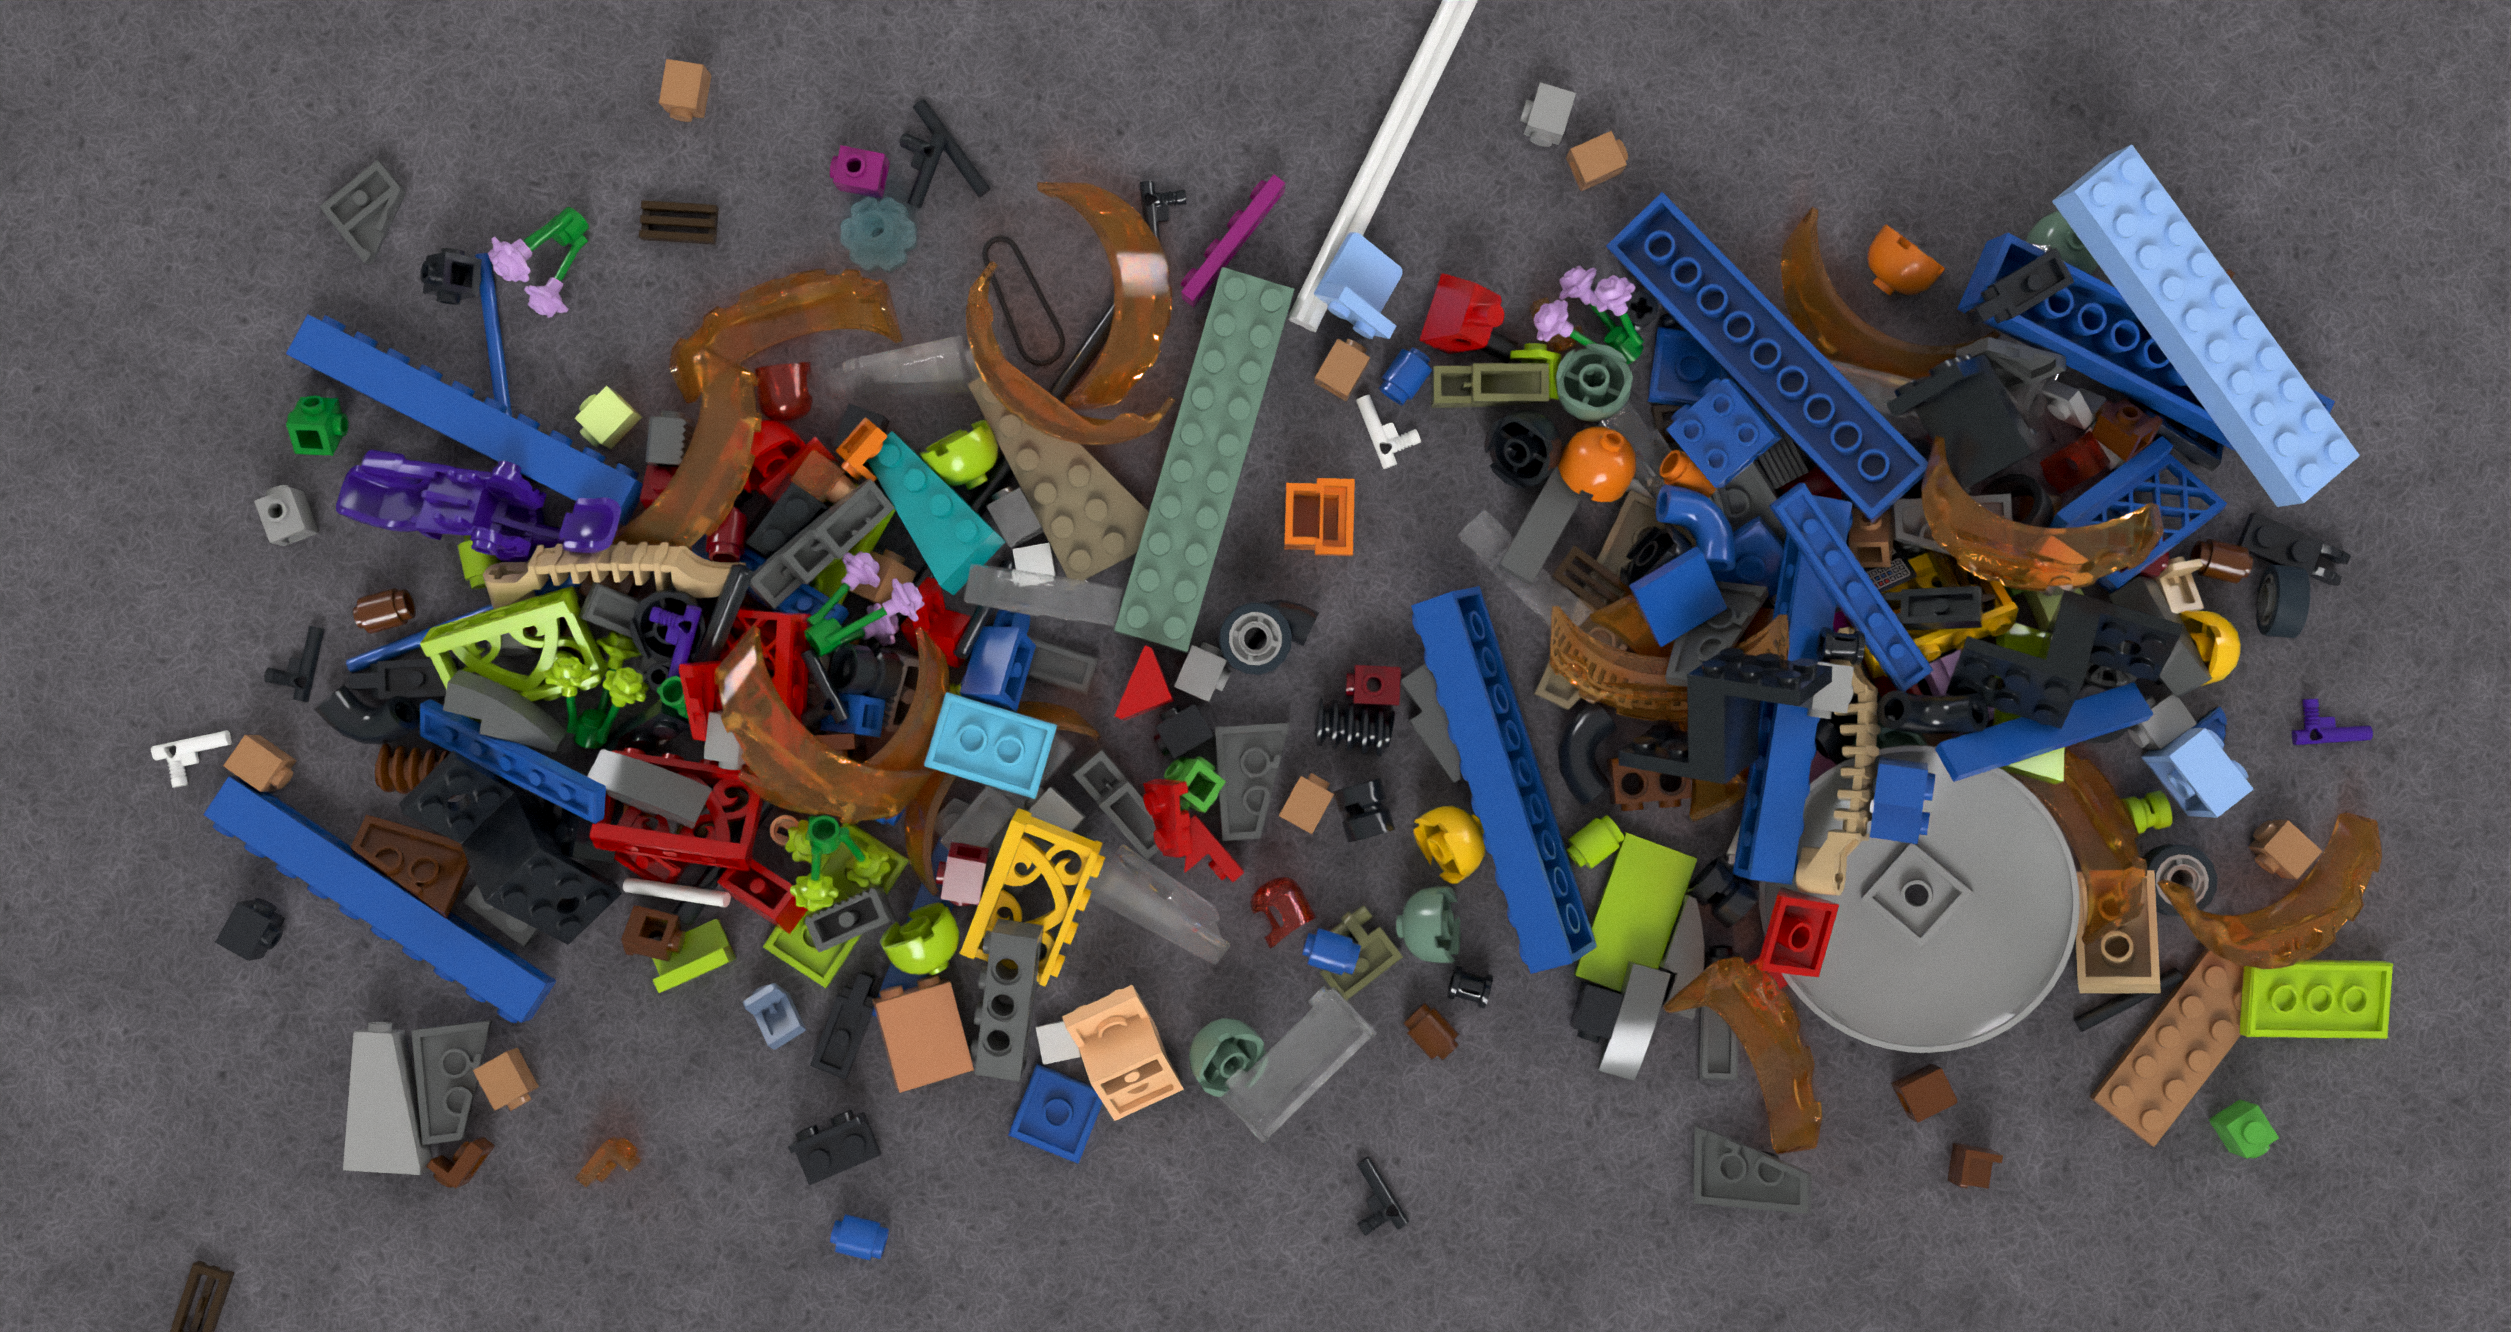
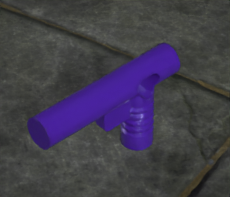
(678, 633)
(2326, 728)

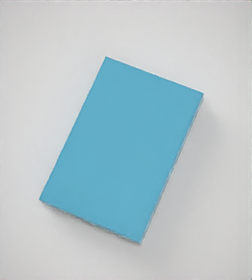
(990, 745)

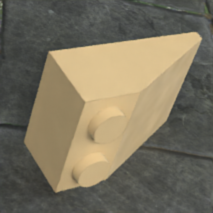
(2125, 957)

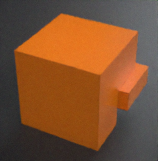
(1320, 516)

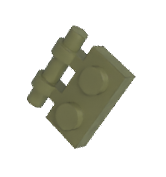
(1375, 955)

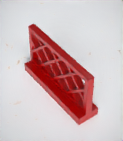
(790, 642)

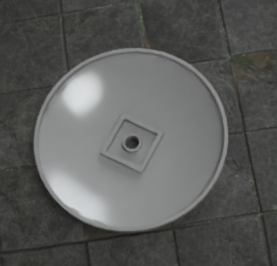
(1980, 943)

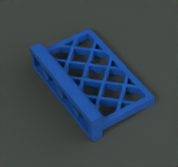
(2133, 477)

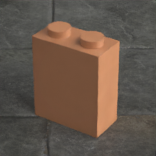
(922, 1033)

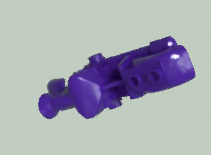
(491, 507)

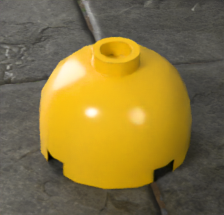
(2215, 641)
(1452, 840)

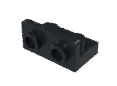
(835, 1148)

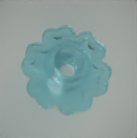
(886, 249)

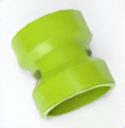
(2149, 811)

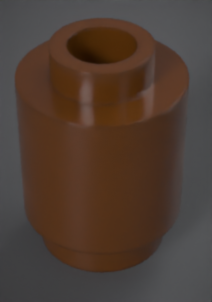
(2222, 560)
(384, 610)
(1431, 1032)

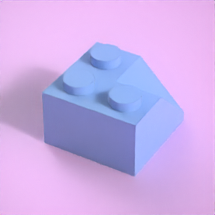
(2199, 773)

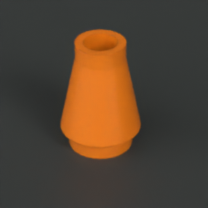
(1681, 471)

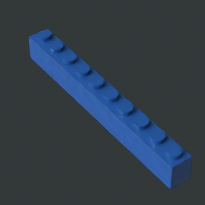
(460, 416)
(1786, 735)
(363, 892)

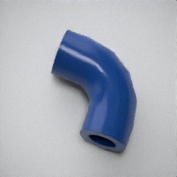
(1705, 522)

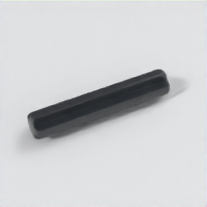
(724, 614)

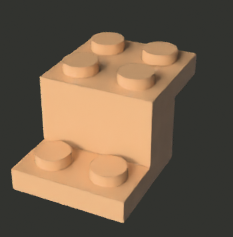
(1122, 1052)

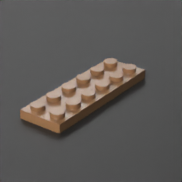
(2176, 1049)

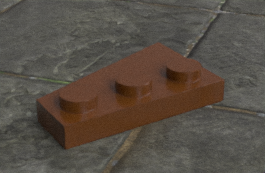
(415, 859)

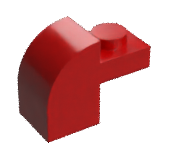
(941, 624)

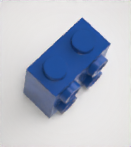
(1722, 431)

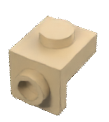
(2179, 586)

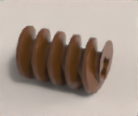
(404, 772)

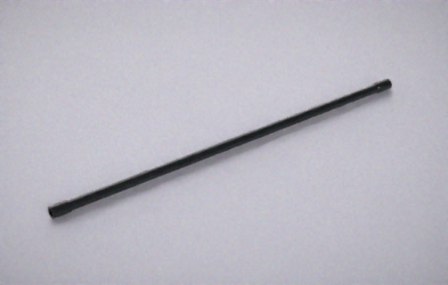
(996, 480)

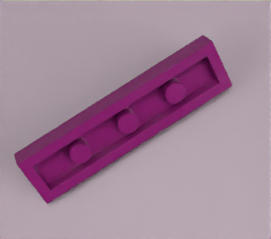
(1241, 227)

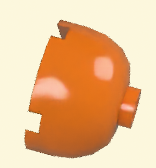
(1901, 264)
(1598, 463)

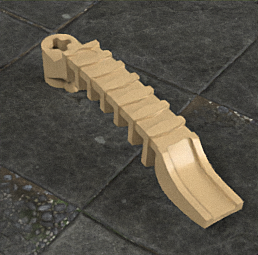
(689, 572)
(1824, 868)

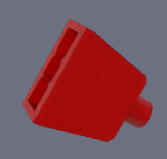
(1461, 316)

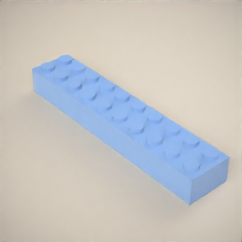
(2205, 327)

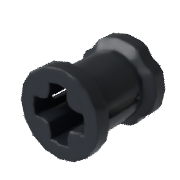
(1649, 306)
(1840, 646)
(1470, 986)

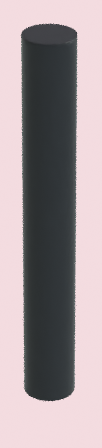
(951, 148)
(976, 624)
(2124, 1002)

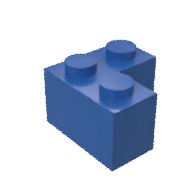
(1900, 800)

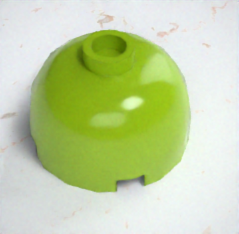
(963, 455)
(924, 942)

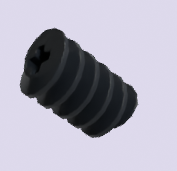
(1353, 727)

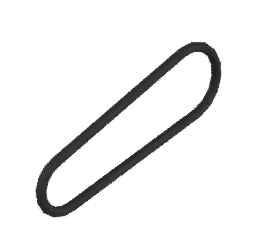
(1040, 295)

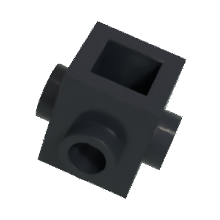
(451, 276)

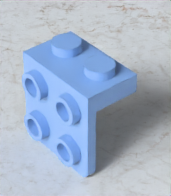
(1360, 286)

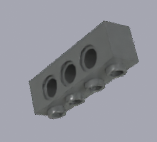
(1021, 944)

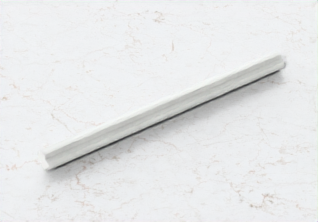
(1385, 150)

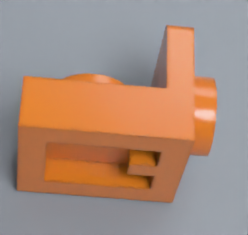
(859, 446)

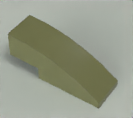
(1489, 385)

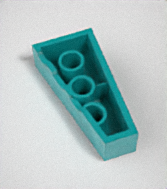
(934, 514)

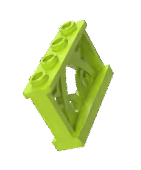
(540, 611)

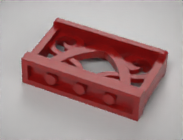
(713, 850)

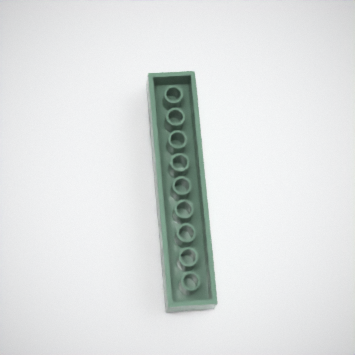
(1204, 460)

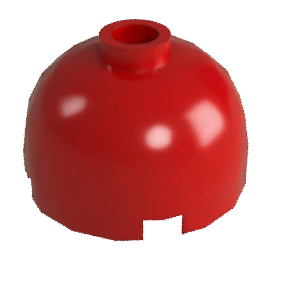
(771, 449)

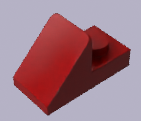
(1205, 843)

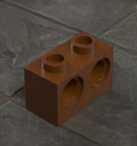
(1648, 789)

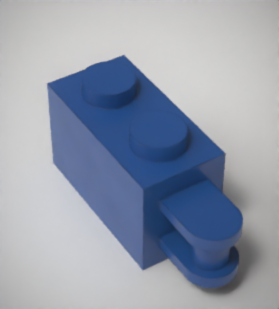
(1000, 662)

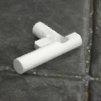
(1385, 434)
(187, 753)

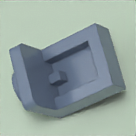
(775, 1014)

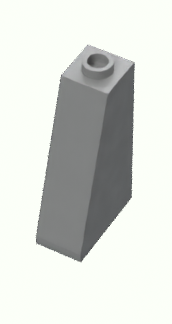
(383, 1105)

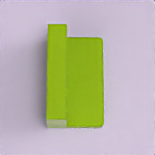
(702, 951)

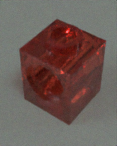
(2087, 455)

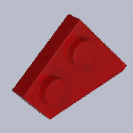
(700, 694)
(1171, 823)

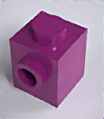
(860, 171)

